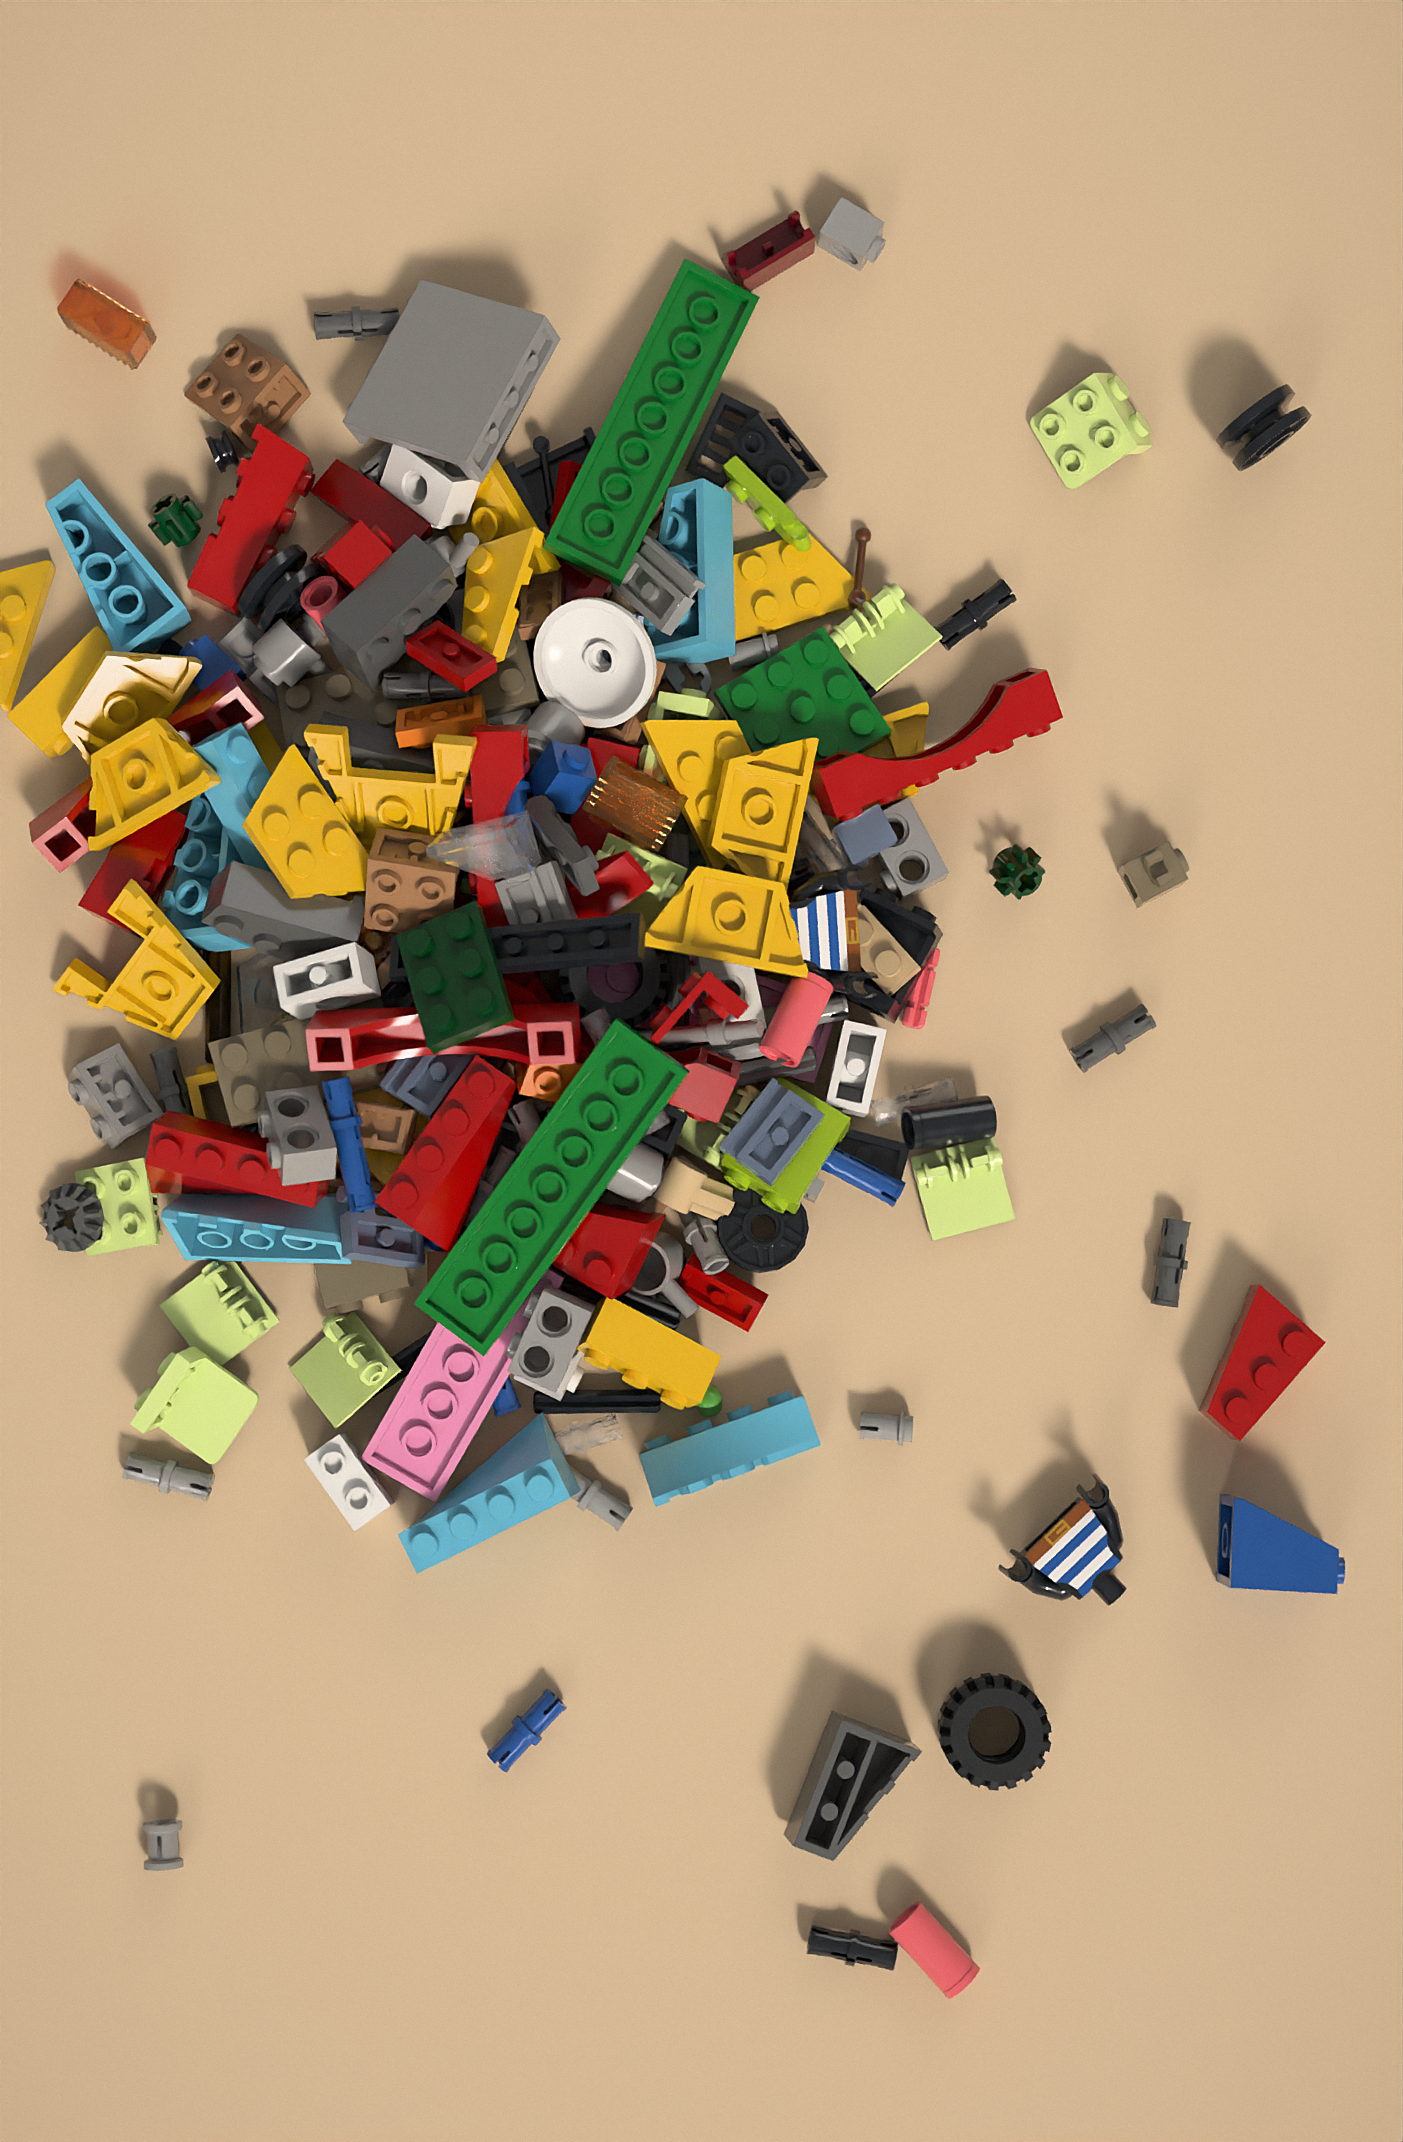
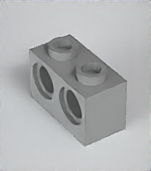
(913, 846)
(298, 1135)
(558, 1341)

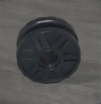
(1263, 427)
(278, 588)
(756, 1253)

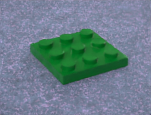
(802, 696)

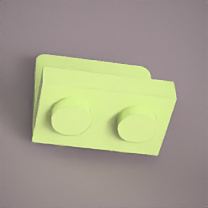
(1091, 428)
(670, 706)
(196, 1404)

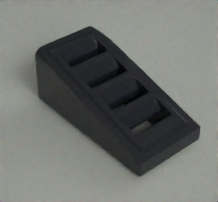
(734, 406)

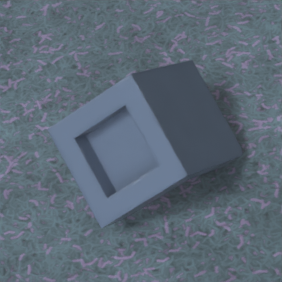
(864, 835)

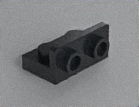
(777, 456)

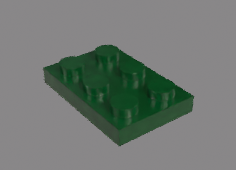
(455, 977)

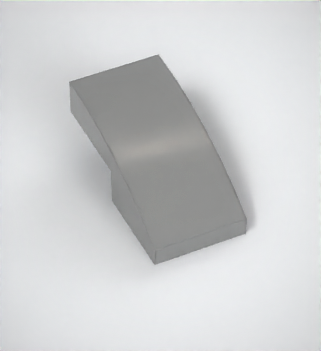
(237, 645)

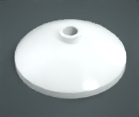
(573, 666)

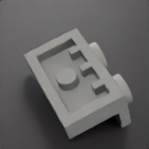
(113, 1095)

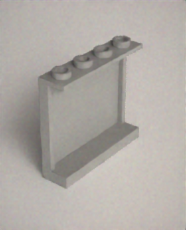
(453, 377)

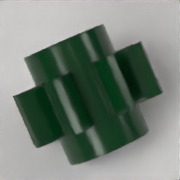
(175, 520)
(1017, 871)

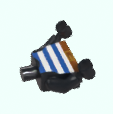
(829, 928)
(1074, 1551)

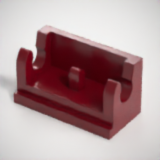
(770, 253)

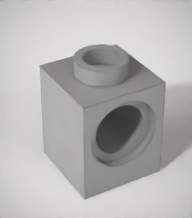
(852, 234)

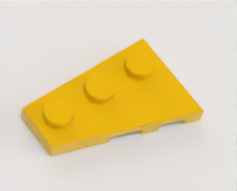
(493, 586)

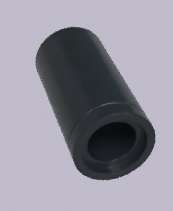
(948, 1122)

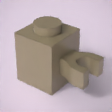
(1154, 873)

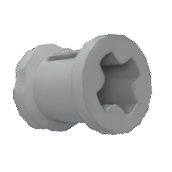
(163, 1845)

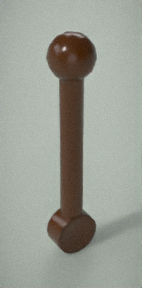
(857, 596)

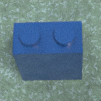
(1271, 1554)

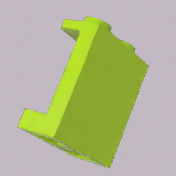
(804, 1167)

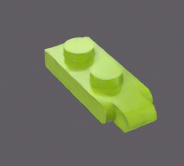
(768, 508)

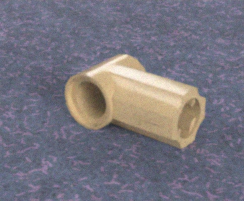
(691, 1189)

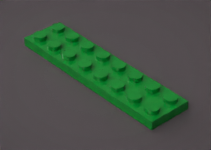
(651, 423)
(551, 1186)

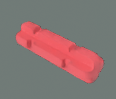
(915, 1014)

